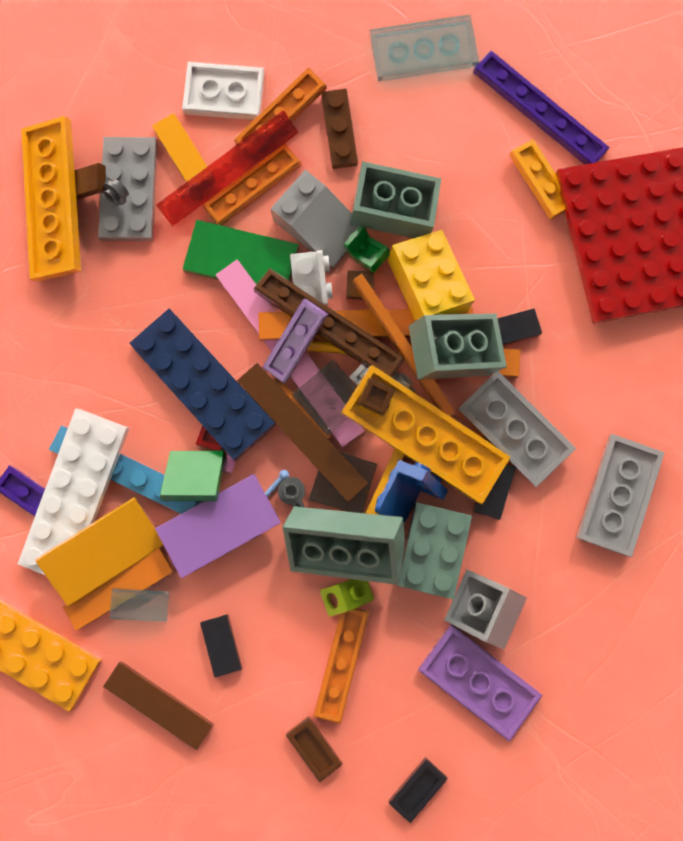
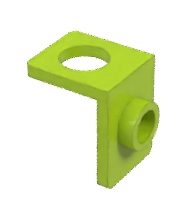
(349, 596)

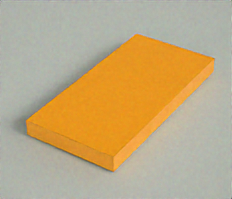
(100, 551)

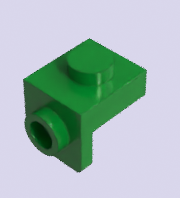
(366, 250)

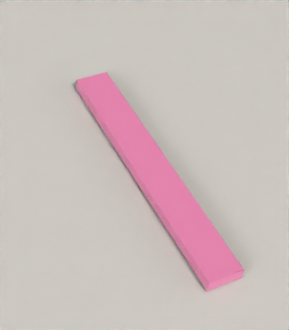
(241, 289)

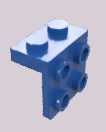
(404, 487)

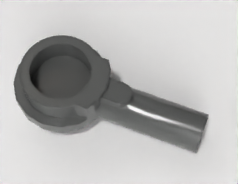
(115, 192)
(292, 491)

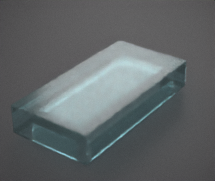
(139, 605)

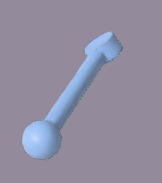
(282, 475)

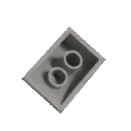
(314, 217)

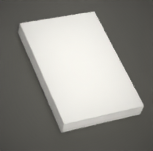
(223, 90)

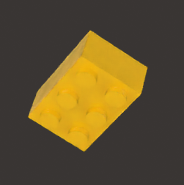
(430, 276)

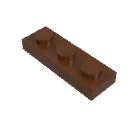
(339, 128)

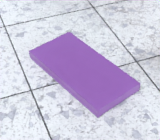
(218, 526)
(480, 682)

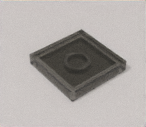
(326, 396)
(326, 494)

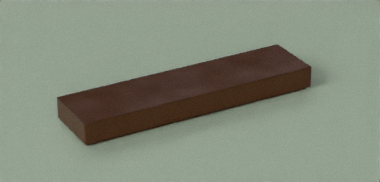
(158, 705)

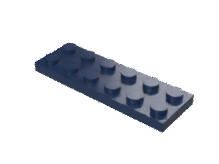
(202, 384)

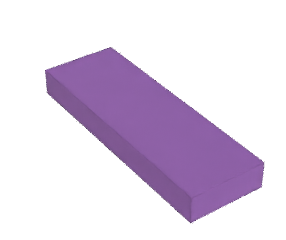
(295, 340)

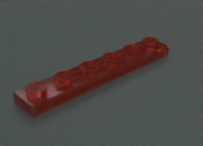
(227, 168)

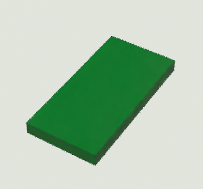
(218, 246)

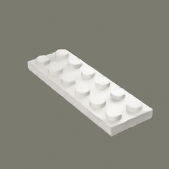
(75, 483)

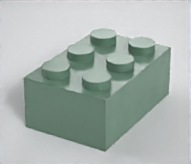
(395, 200)
(457, 346)
(434, 550)

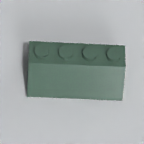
(345, 544)

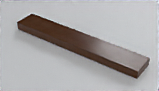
(335, 328)
(302, 432)

